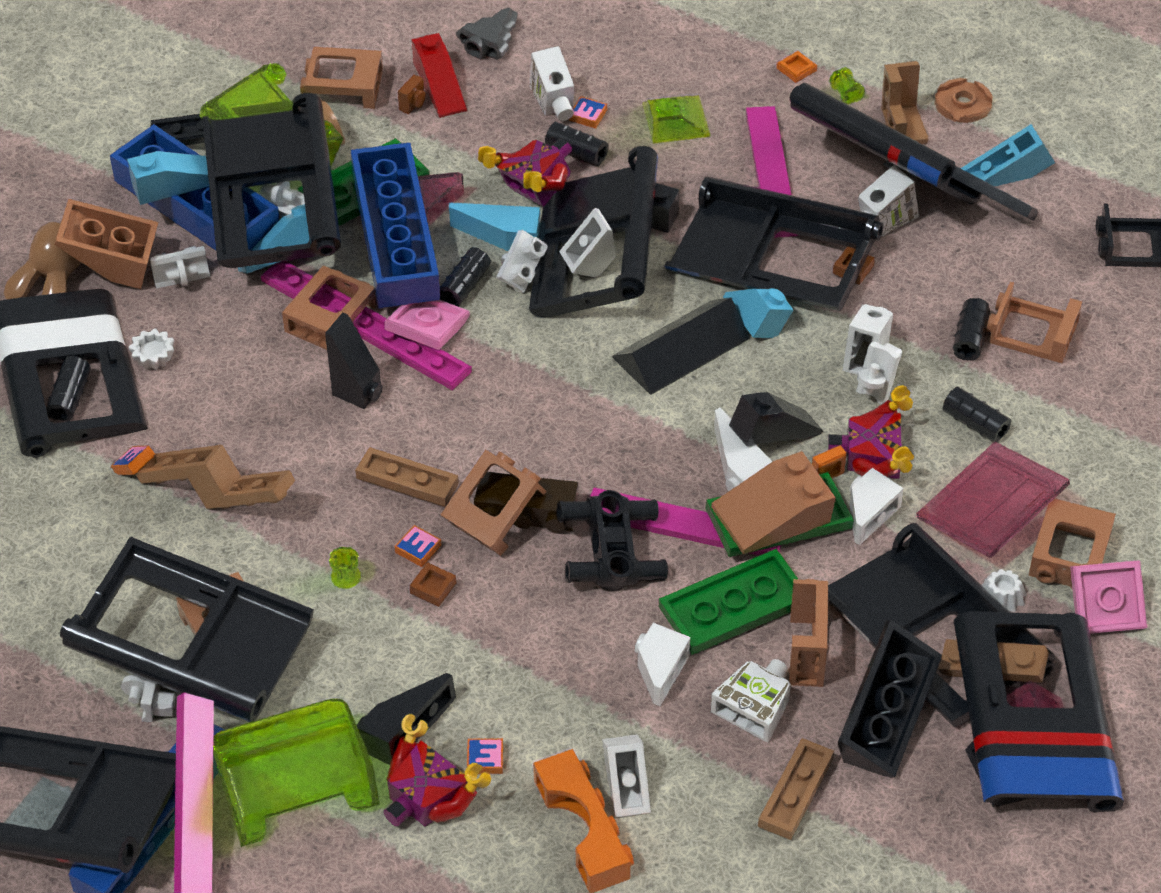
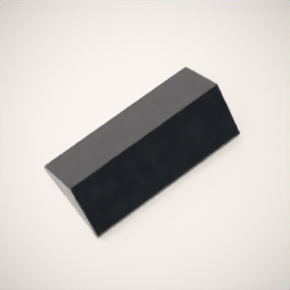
(684, 345)
(888, 701)

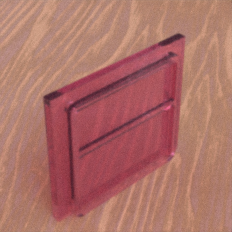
(993, 499)

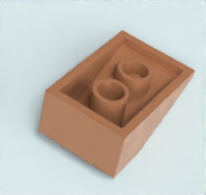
(107, 241)
(775, 504)

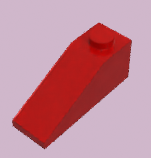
(440, 80)

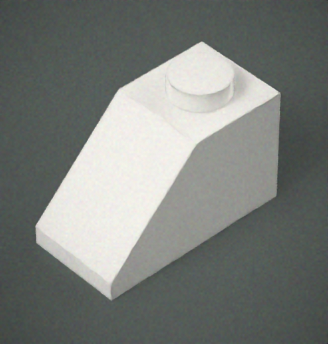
(590, 246)
(872, 502)
(661, 659)
(627, 775)

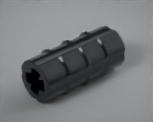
(583, 145)
(464, 276)
(971, 329)
(68, 388)
(976, 414)

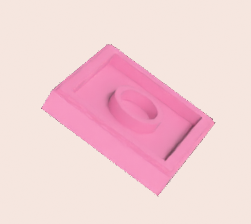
(427, 322)
(1109, 596)

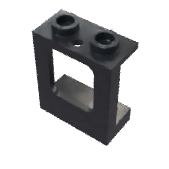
(1107, 225)

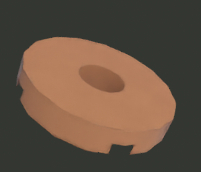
(965, 112)

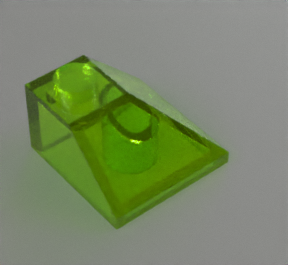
(675, 119)

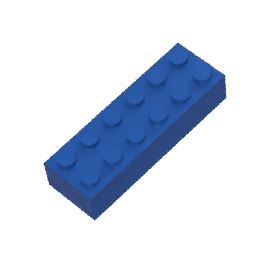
(193, 208)
(395, 225)

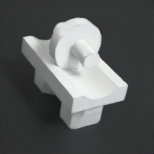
(282, 196)
(521, 261)
(179, 267)
(879, 371)
(152, 700)

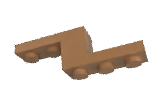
(216, 477)

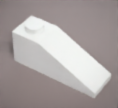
(737, 459)

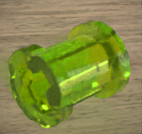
(845, 84)
(344, 566)

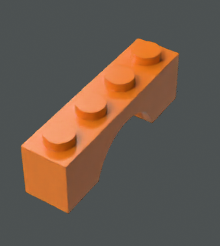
(566, 785)

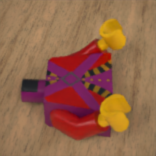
(534, 170)
(875, 438)
(426, 783)

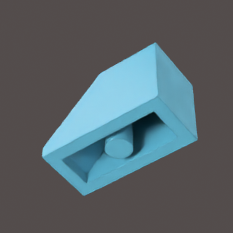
(761, 310)

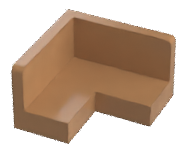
(900, 100)

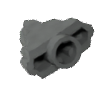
(489, 34)

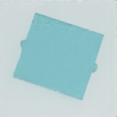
(40, 806)

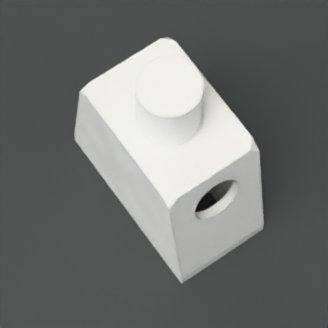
(868, 325)

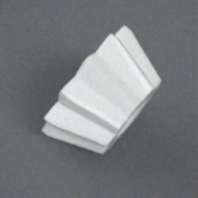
(152, 349)
(1006, 588)

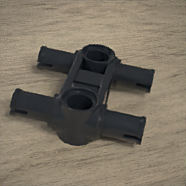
(611, 541)

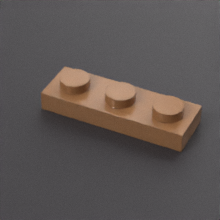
(407, 476)
(1017, 661)
(796, 789)

